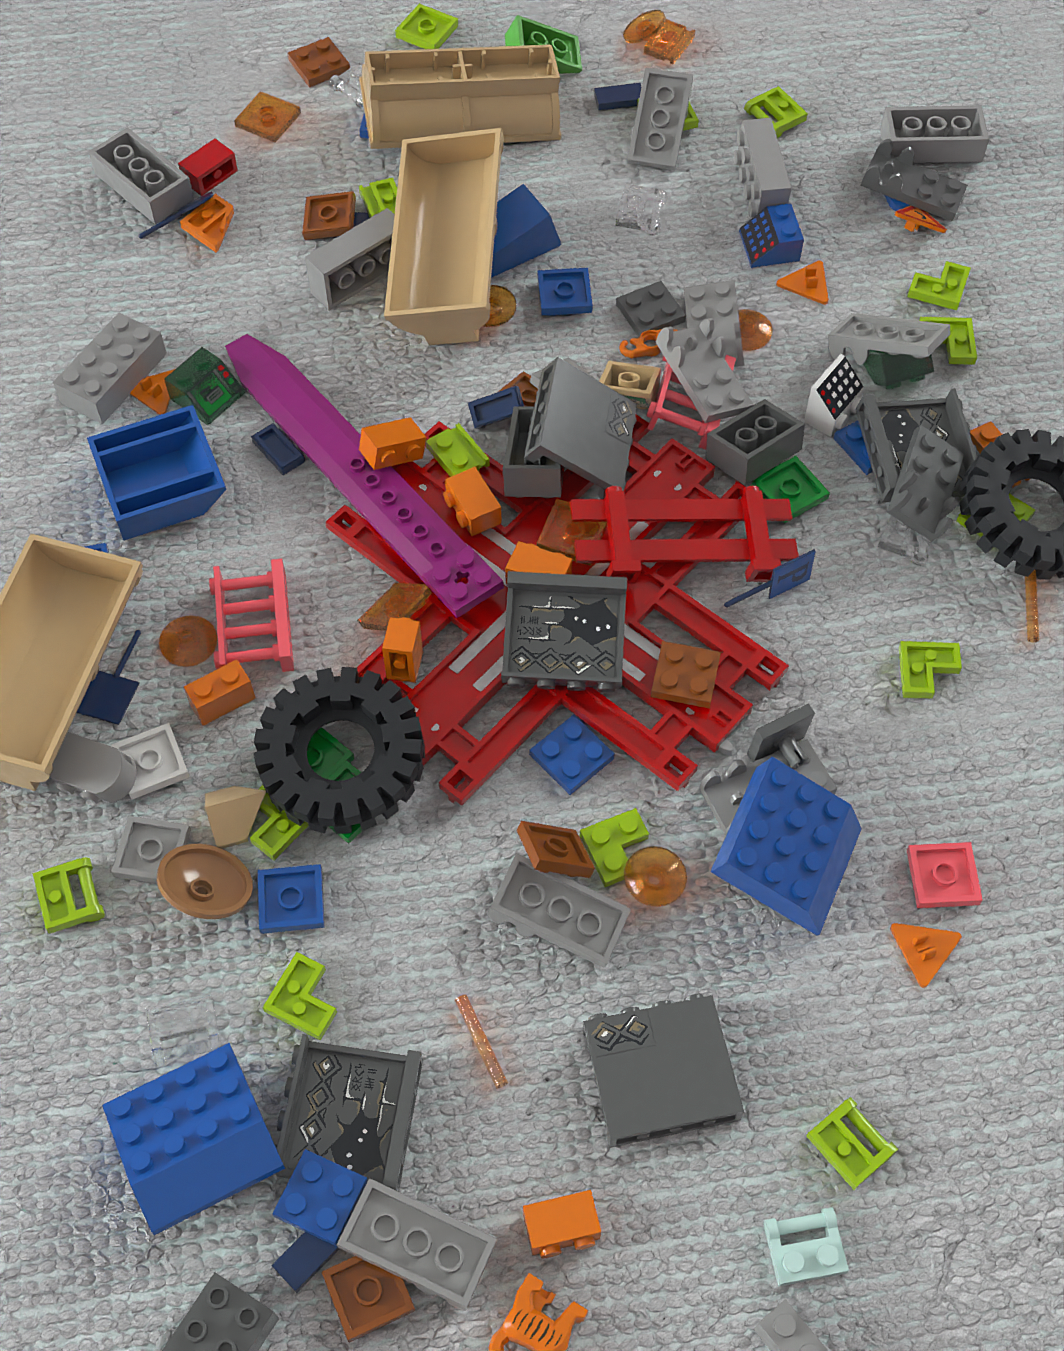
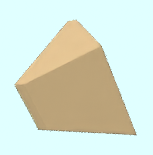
(232, 813)

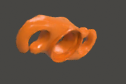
(641, 348)

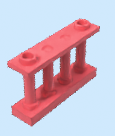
(656, 411)
(275, 603)

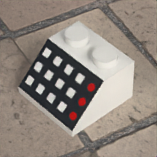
(834, 397)

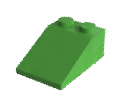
(564, 45)

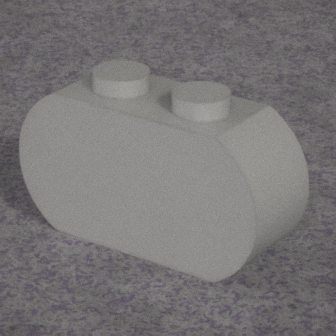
(93, 770)

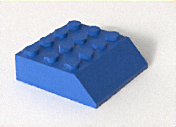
(157, 471)
(789, 844)
(191, 1138)

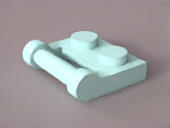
(809, 1258)

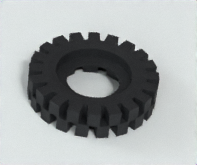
(992, 513)
(300, 714)

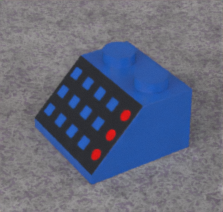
(772, 236)

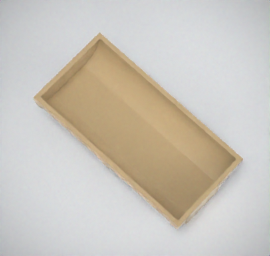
(461, 91)
(444, 235)
(52, 636)

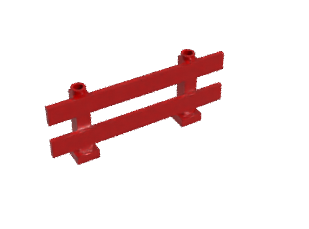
(627, 555)

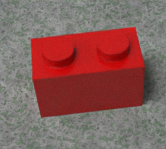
(209, 166)

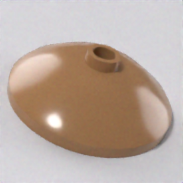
(204, 881)

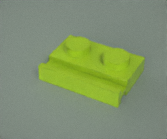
(379, 196)
(456, 451)

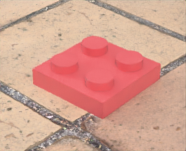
(944, 875)

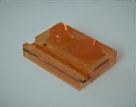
(669, 42)

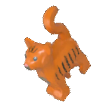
(532, 1328)

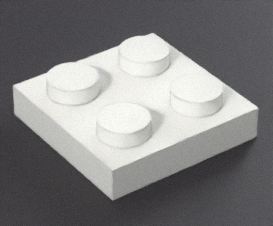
(156, 760)

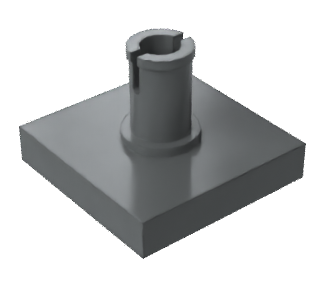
(783, 735)

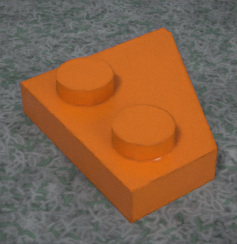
(209, 222)

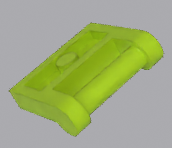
(780, 106)
(57, 896)
(845, 1150)

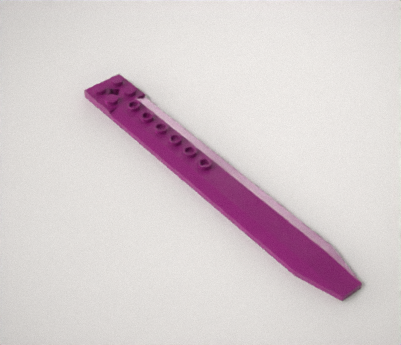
(378, 494)

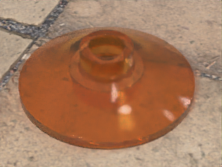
(644, 26)
(502, 306)
(755, 329)
(188, 650)
(657, 863)

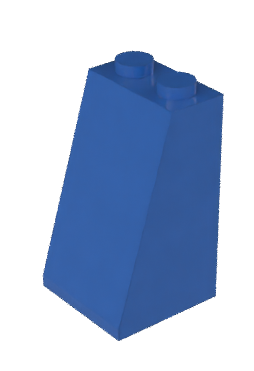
(522, 231)

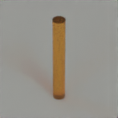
(1032, 608)
(481, 1041)

